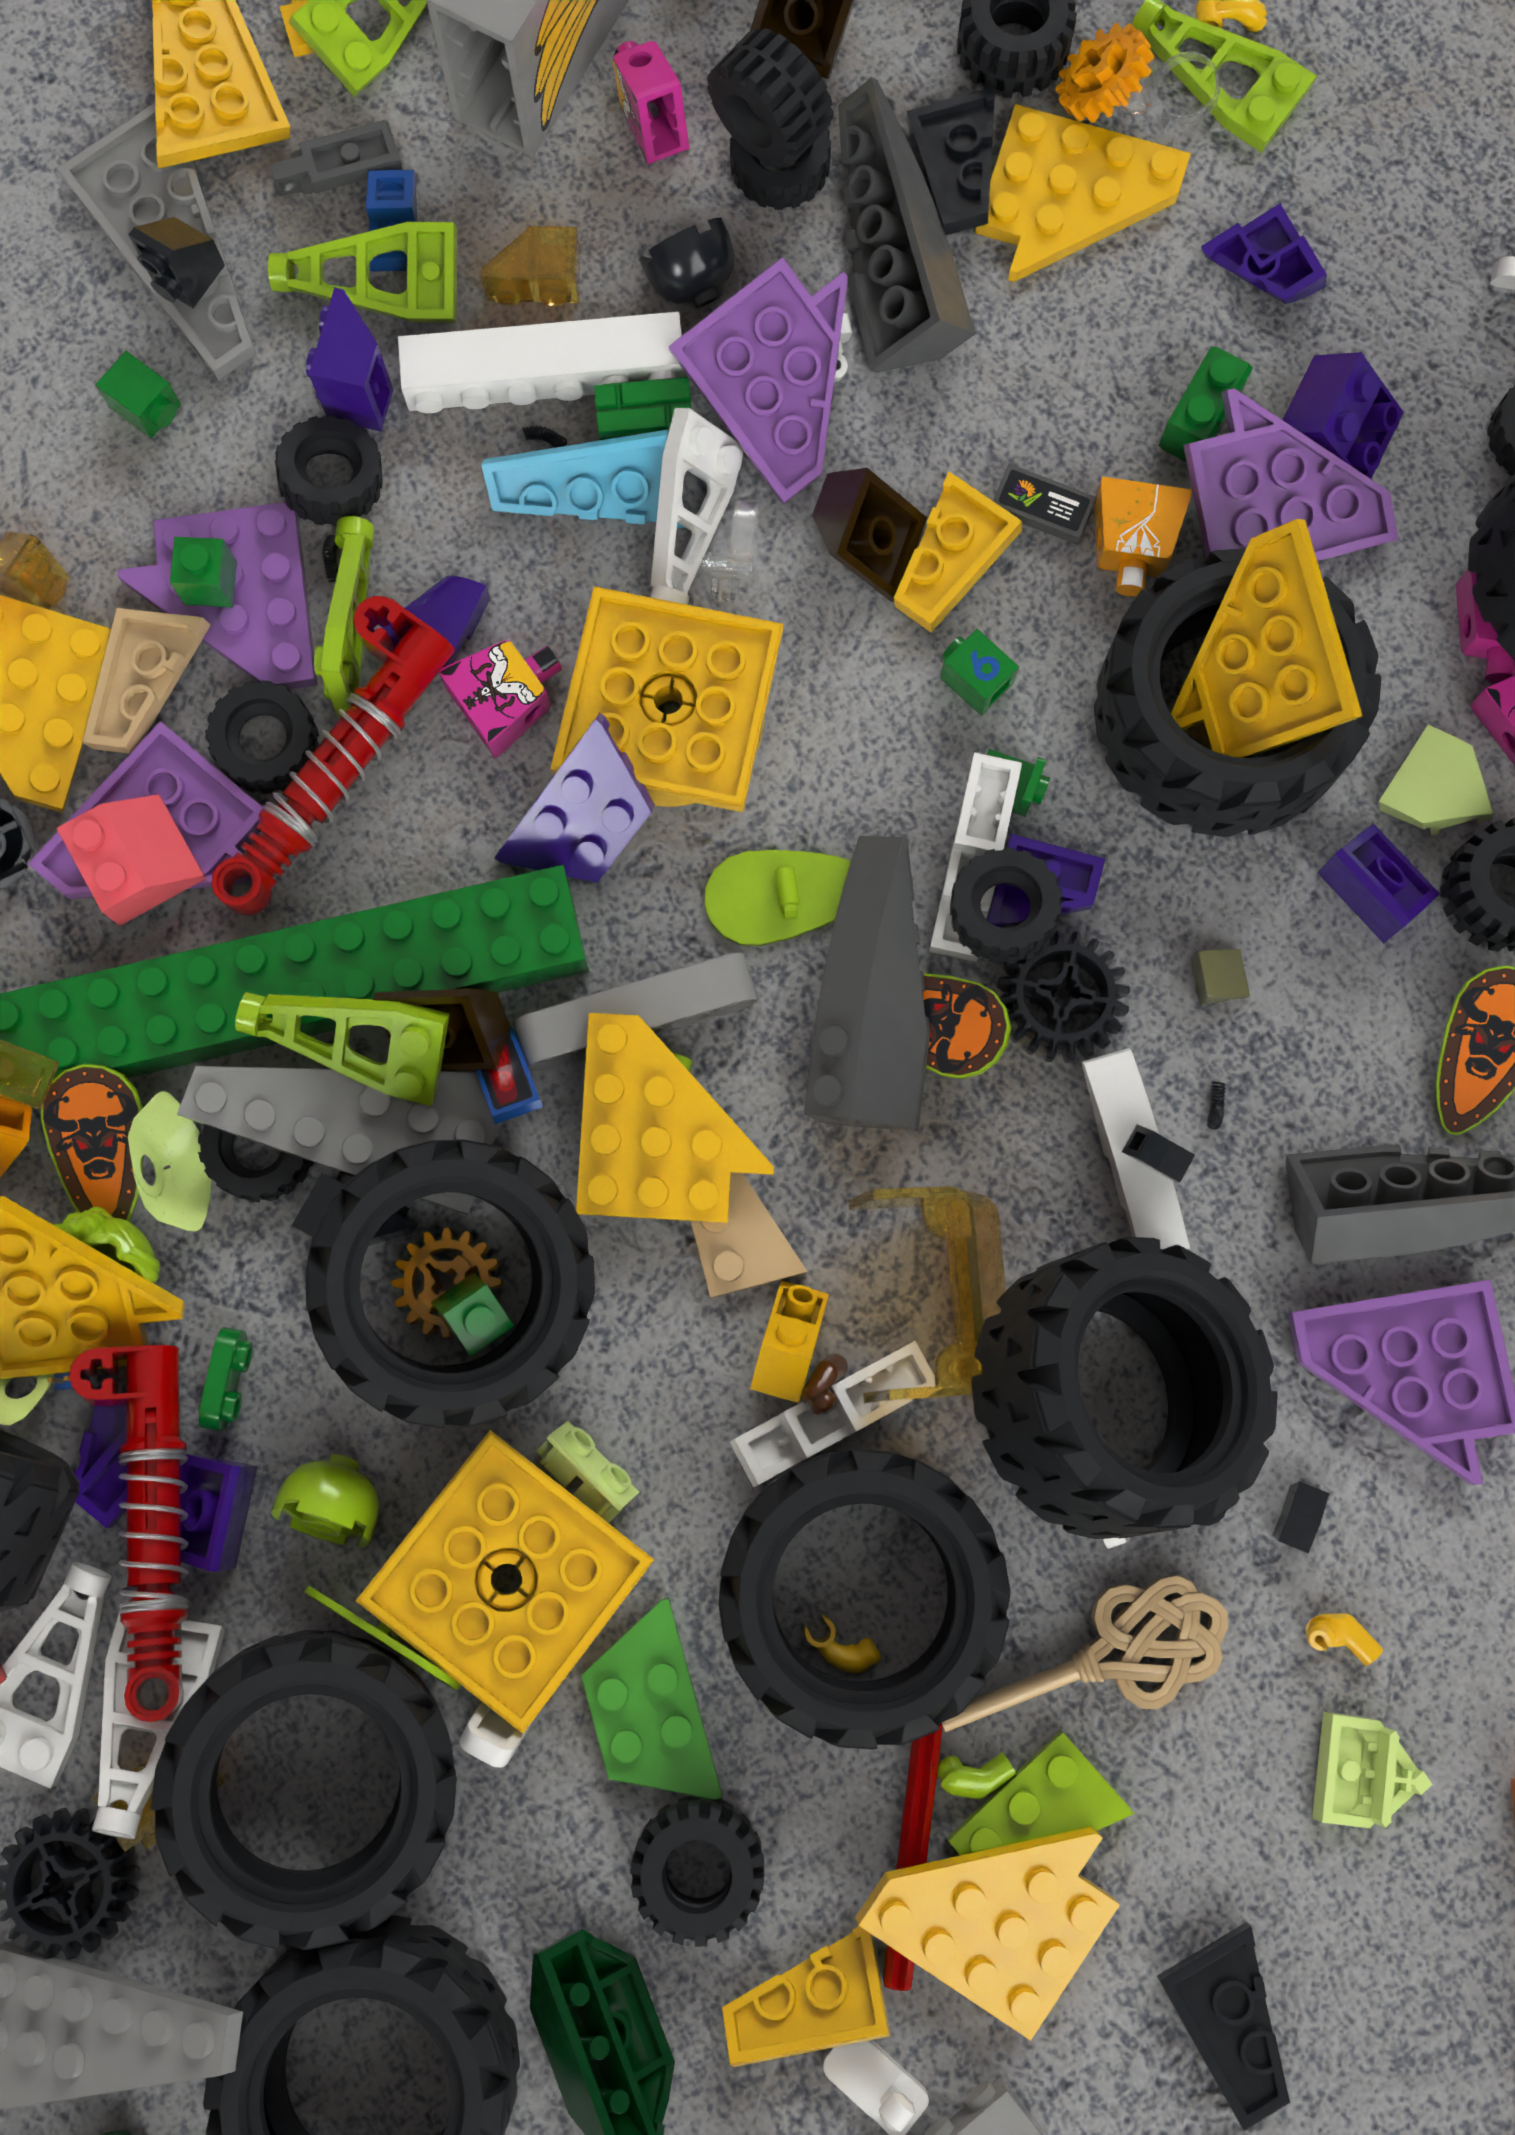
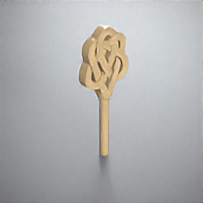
(1190, 1641)

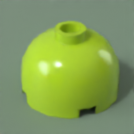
(329, 1501)

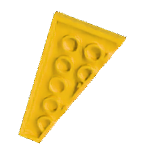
(209, 83)

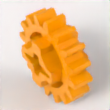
(1104, 72)
(423, 1260)

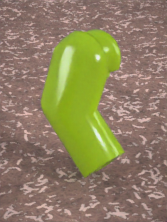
(972, 1781)

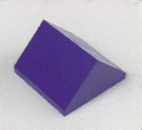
(1378, 883)
(216, 1510)

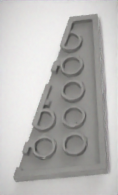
(125, 189)
(335, 1117)
(97, 2033)

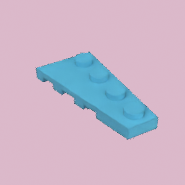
(585, 479)

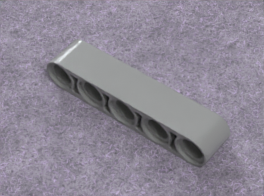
(662, 1001)

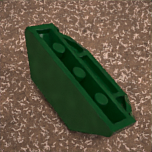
(601, 2036)

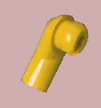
(1342, 1630)

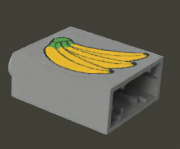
(517, 60)

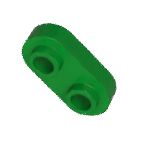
(220, 1397)

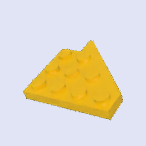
(66, 1298)

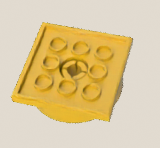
(660, 651)
(494, 1643)

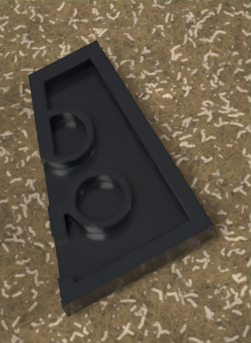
(956, 156)
(1228, 2020)

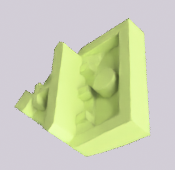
(1438, 784)
(1362, 1773)

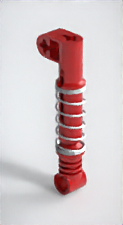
(372, 718)
(152, 1510)

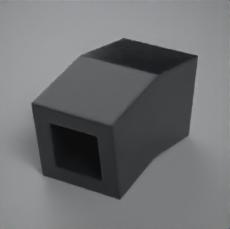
(1158, 1153)
(1301, 1516)

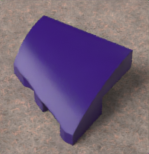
(1269, 256)
(451, 609)

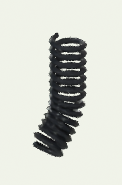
(534, 431)
(330, 568)
(1217, 1114)

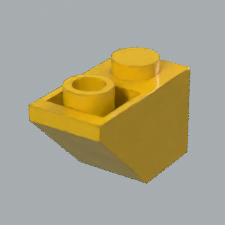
(789, 1341)

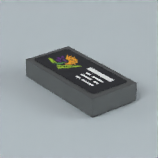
(1044, 503)

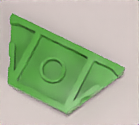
(650, 1711)

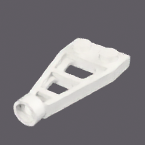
(716, 459)
(199, 1657)
(37, 1746)

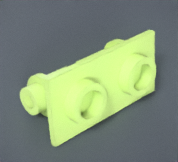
(573, 1453)

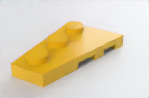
(958, 547)
(812, 2007)

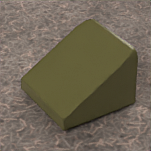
(1220, 975)

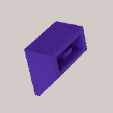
(349, 366)
(1345, 409)

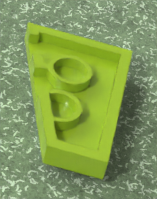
(1047, 1797)

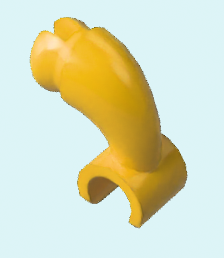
(1247, 12)
(844, 1657)

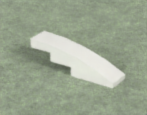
(980, 828)
(1119, 1105)
(801, 1433)

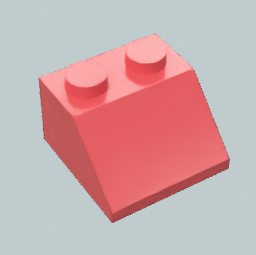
(131, 855)

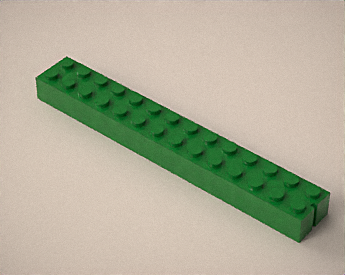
(187, 1002)

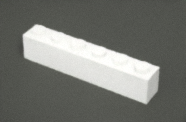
(535, 361)

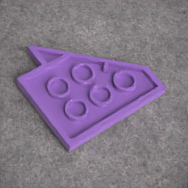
(771, 372)
(1275, 474)
(270, 616)
(203, 802)
(1419, 1365)

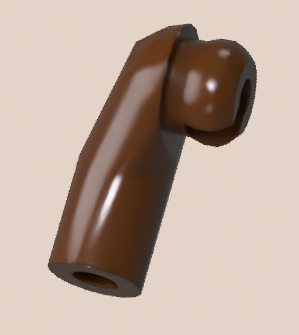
(817, 1389)

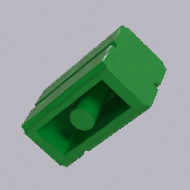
(639, 406)
(1201, 408)

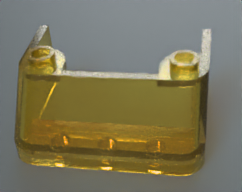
(976, 1277)

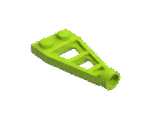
(343, 44)
(1269, 101)
(430, 271)
(342, 651)
(414, 1046)

